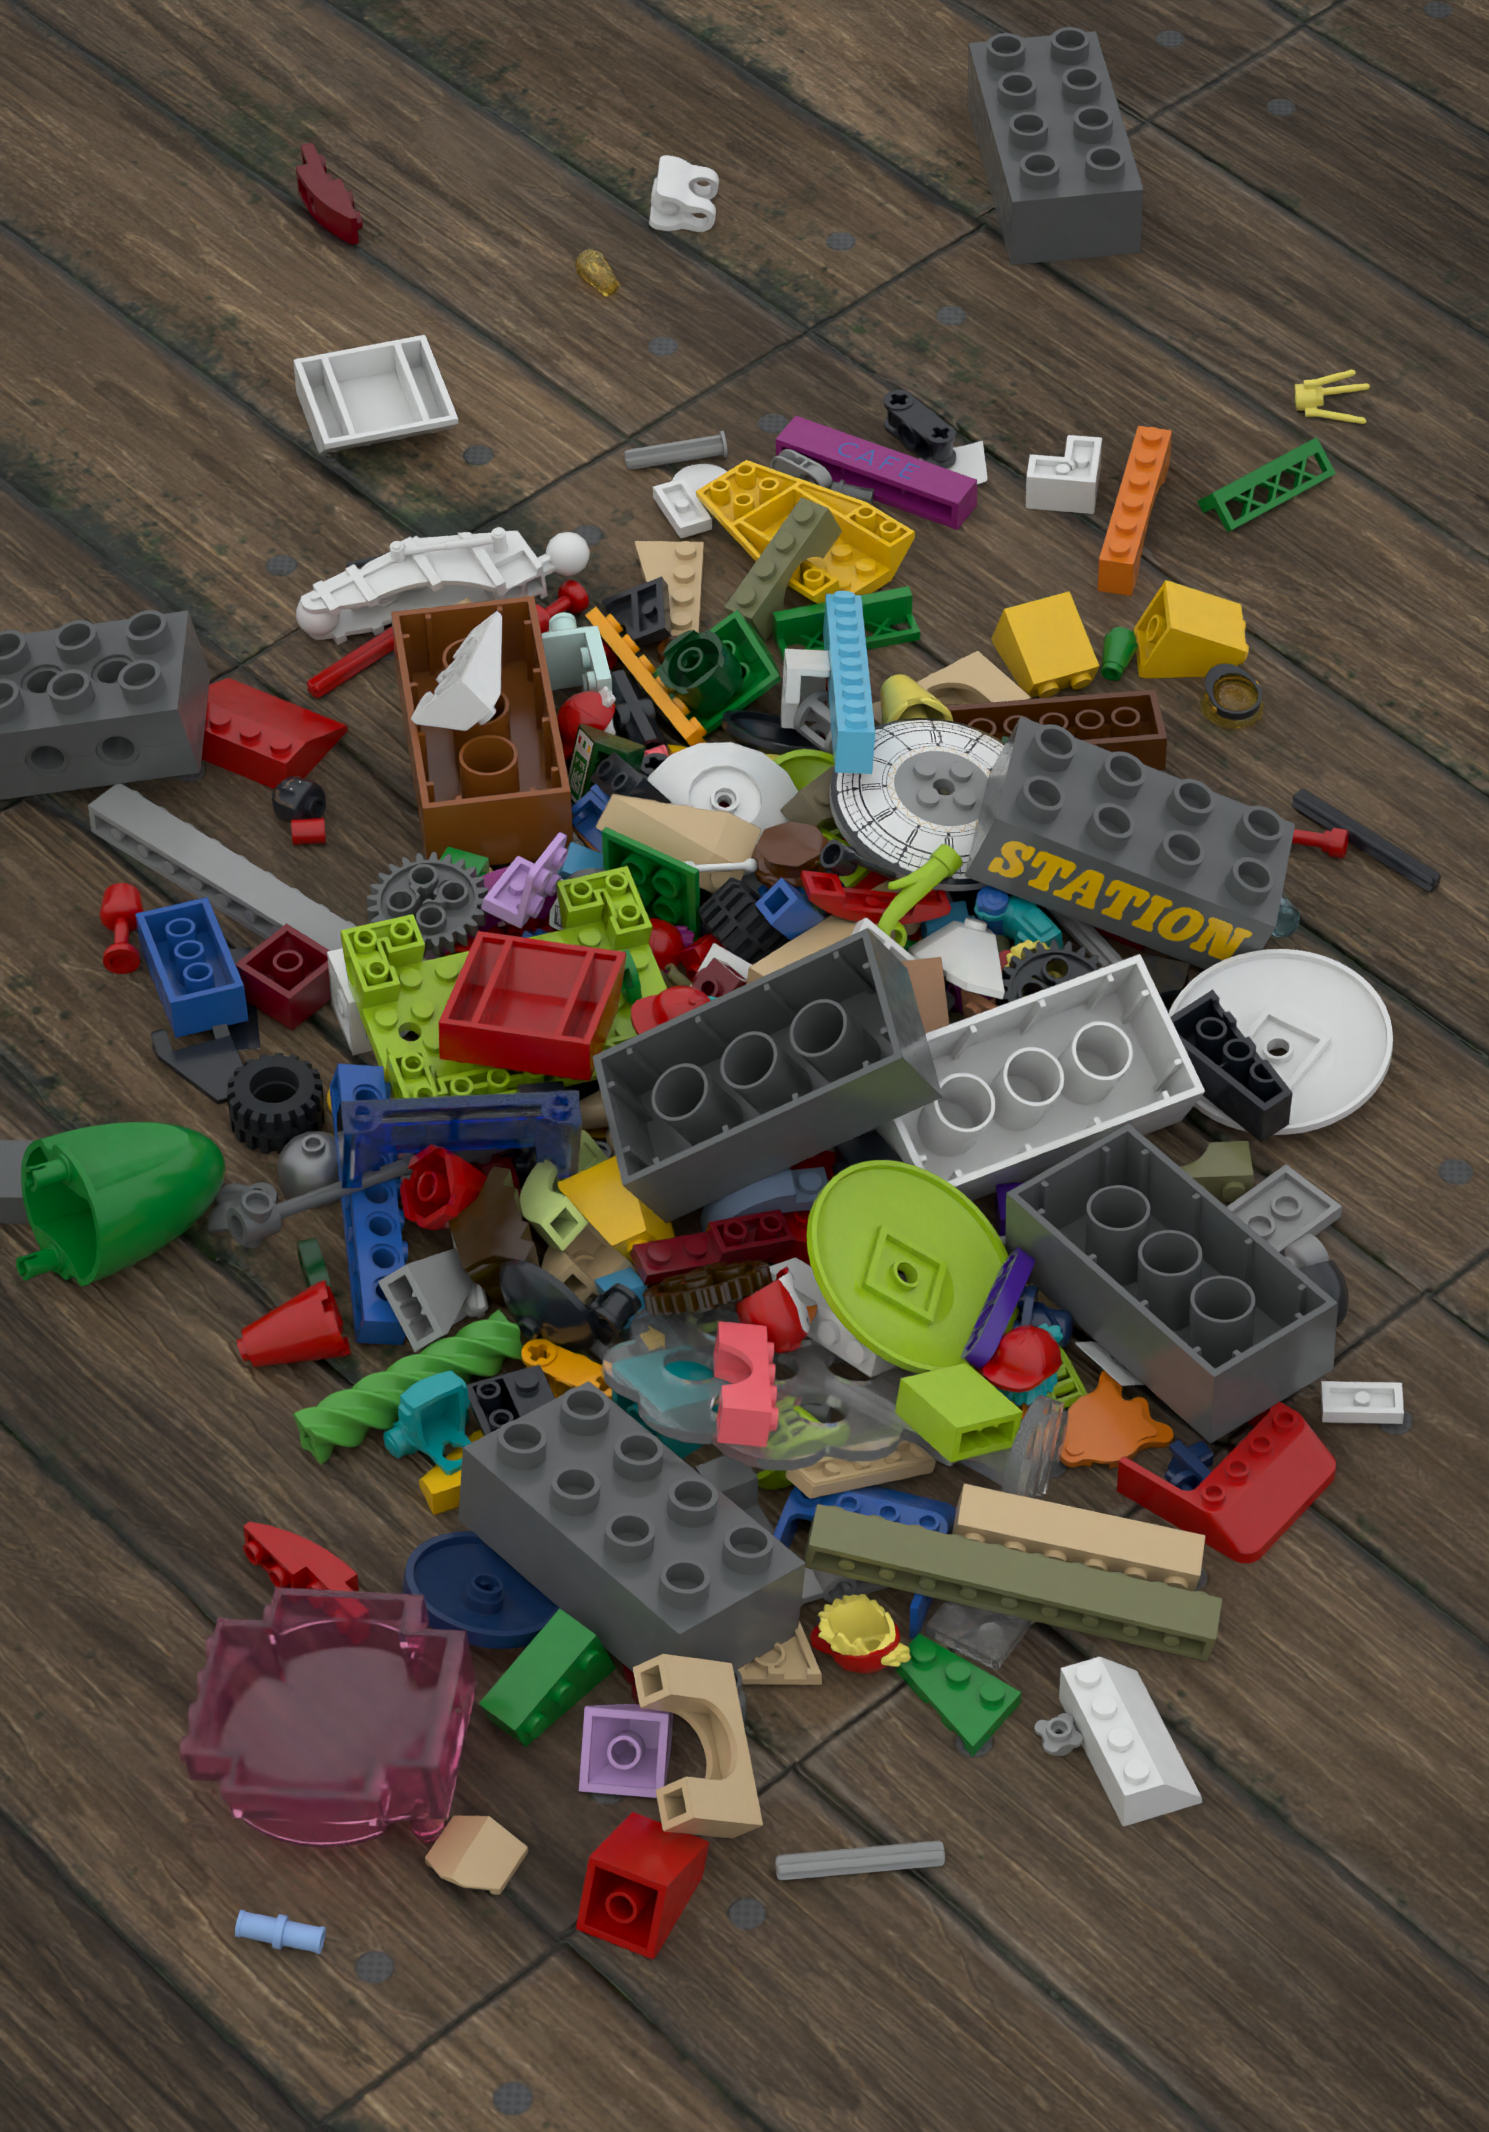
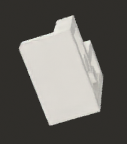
(1066, 481)
(802, 675)

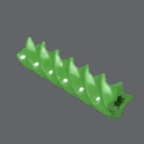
(374, 1400)

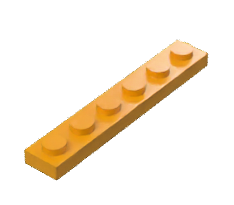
(642, 671)

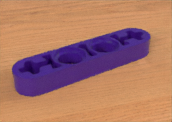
(998, 1308)

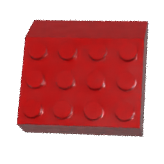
(532, 1006)

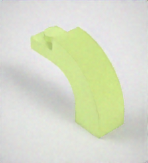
(547, 1207)

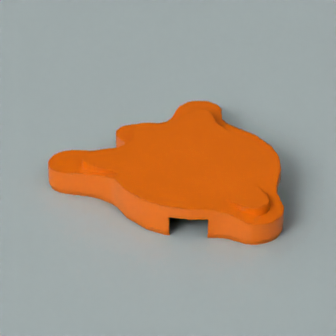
(1108, 1427)

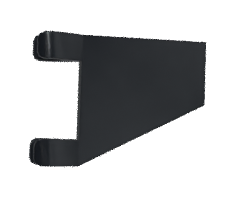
(202, 1065)

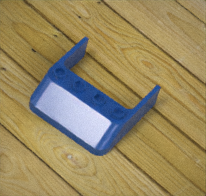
(878, 1501)

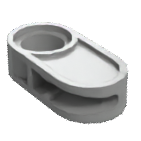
(801, 467)

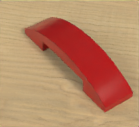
(856, 904)

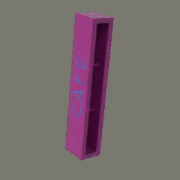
(896, 477)

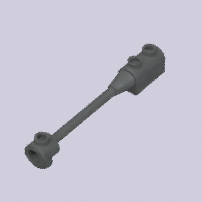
(261, 1217)

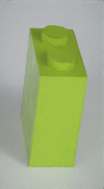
(958, 1412)

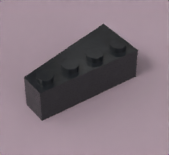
(1232, 1069)

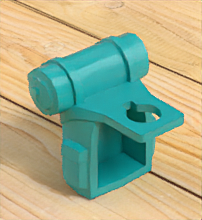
(429, 1418)

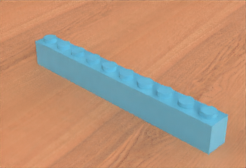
(849, 684)

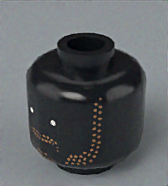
(298, 799)

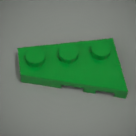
(960, 1692)

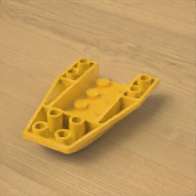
(757, 500)

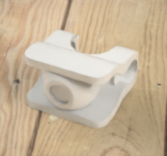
(678, 195)

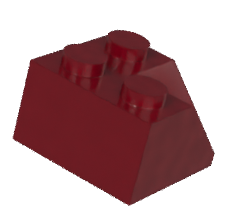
(286, 976)

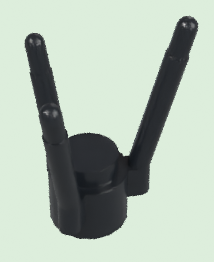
(844, 861)

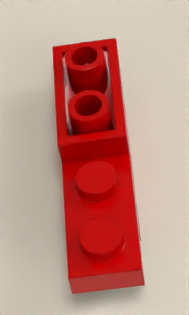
(296, 1560)

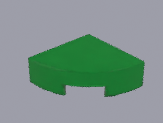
(631, 984)

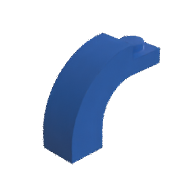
(789, 909)

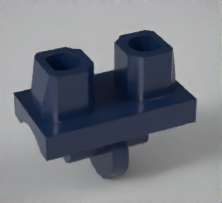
(1188, 1465)

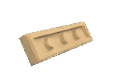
(838, 1475)

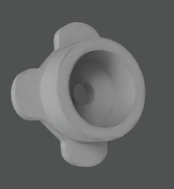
(1059, 1743)

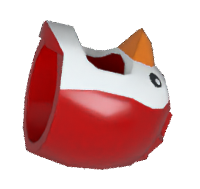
(780, 1312)

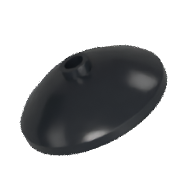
(763, 732)
(546, 1307)

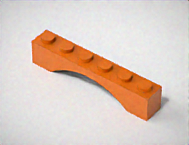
(1130, 518)

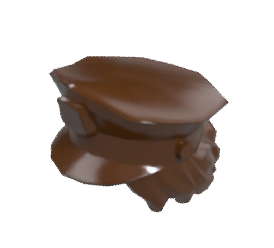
(787, 851)

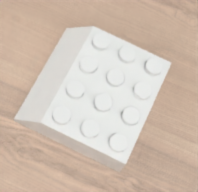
(373, 394)

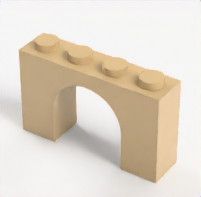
(967, 682)
(708, 1700)

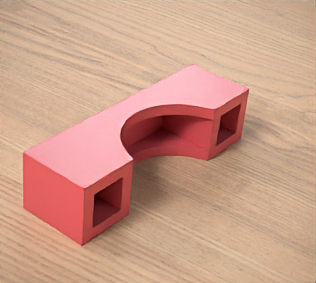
(749, 1403)

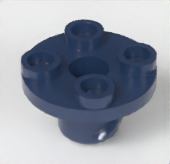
(1036, 1313)

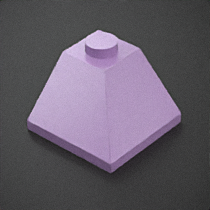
(625, 1750)

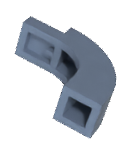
(783, 1190)

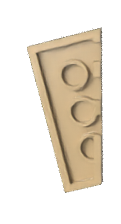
(683, 571)

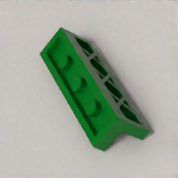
(1260, 475)
(880, 611)

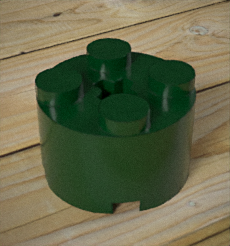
(700, 671)

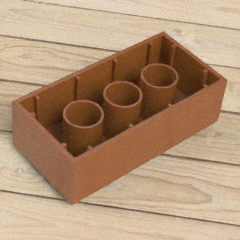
(499, 783)

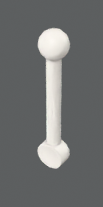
(750, 866)

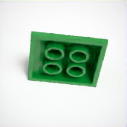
(756, 664)
(664, 883)

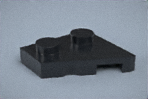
(643, 611)

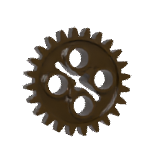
(707, 1287)

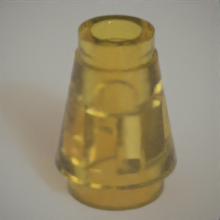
(596, 271)

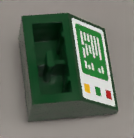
(590, 750)

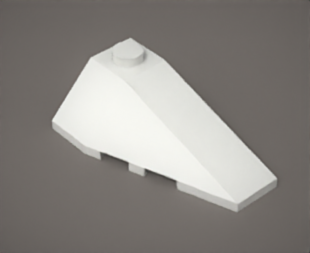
(469, 683)
(967, 956)

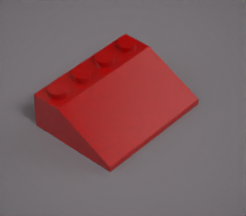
(264, 734)

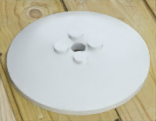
(1318, 1013)

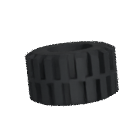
(739, 923)
(275, 1101)

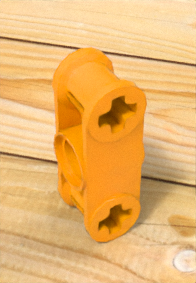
(562, 1367)

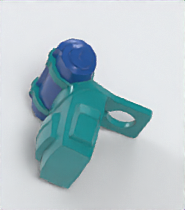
(1015, 918)

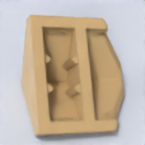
(476, 1853)

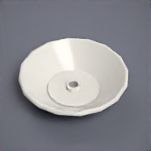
(730, 774)

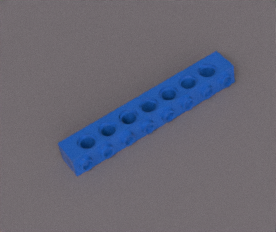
(370, 1220)

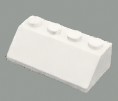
(1126, 1740)

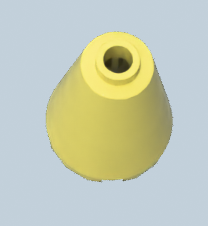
(907, 699)

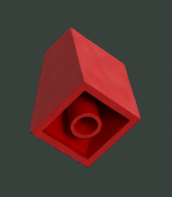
(640, 1884)

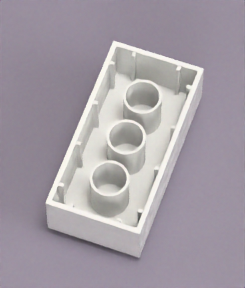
(1048, 1080)

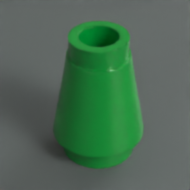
(1118, 651)

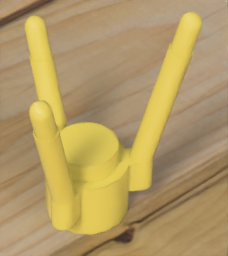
(1311, 395)

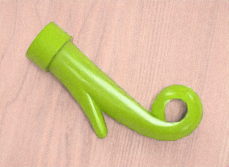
(943, 863)

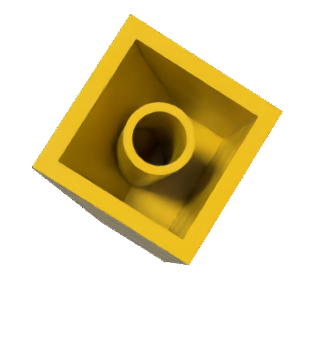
(1188, 633)
(1046, 646)
(614, 1209)

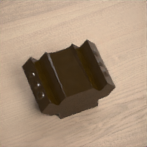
(493, 1233)

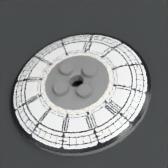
(896, 810)

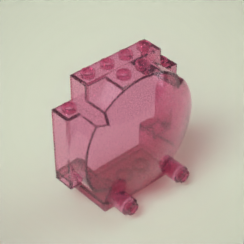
(333, 1717)

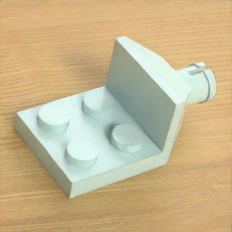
(575, 655)

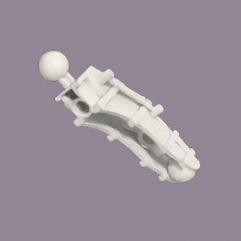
(435, 574)

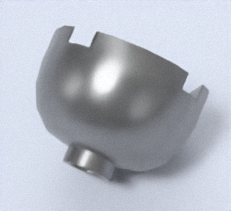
(308, 1165)

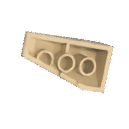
(684, 834)

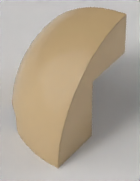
(583, 1261)

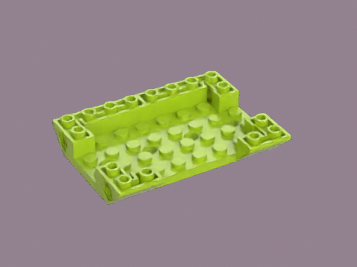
(405, 993)

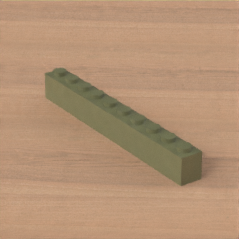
(1013, 1582)

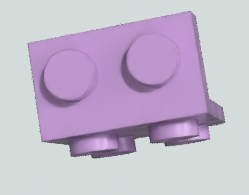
(525, 885)

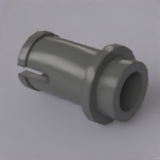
(854, 491)

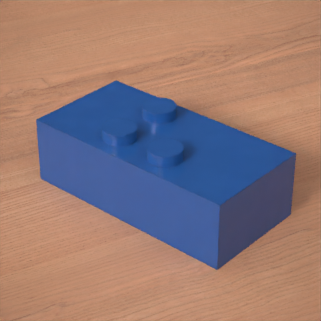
(191, 967)

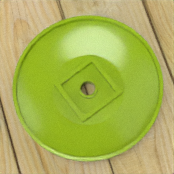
(911, 1221)

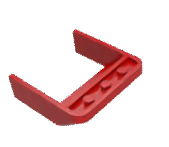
(1250, 1493)

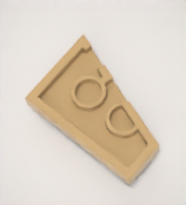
(785, 1664)

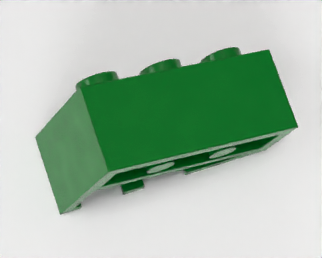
(547, 1679)

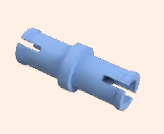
(280, 1931)

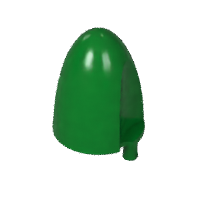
(114, 1195)

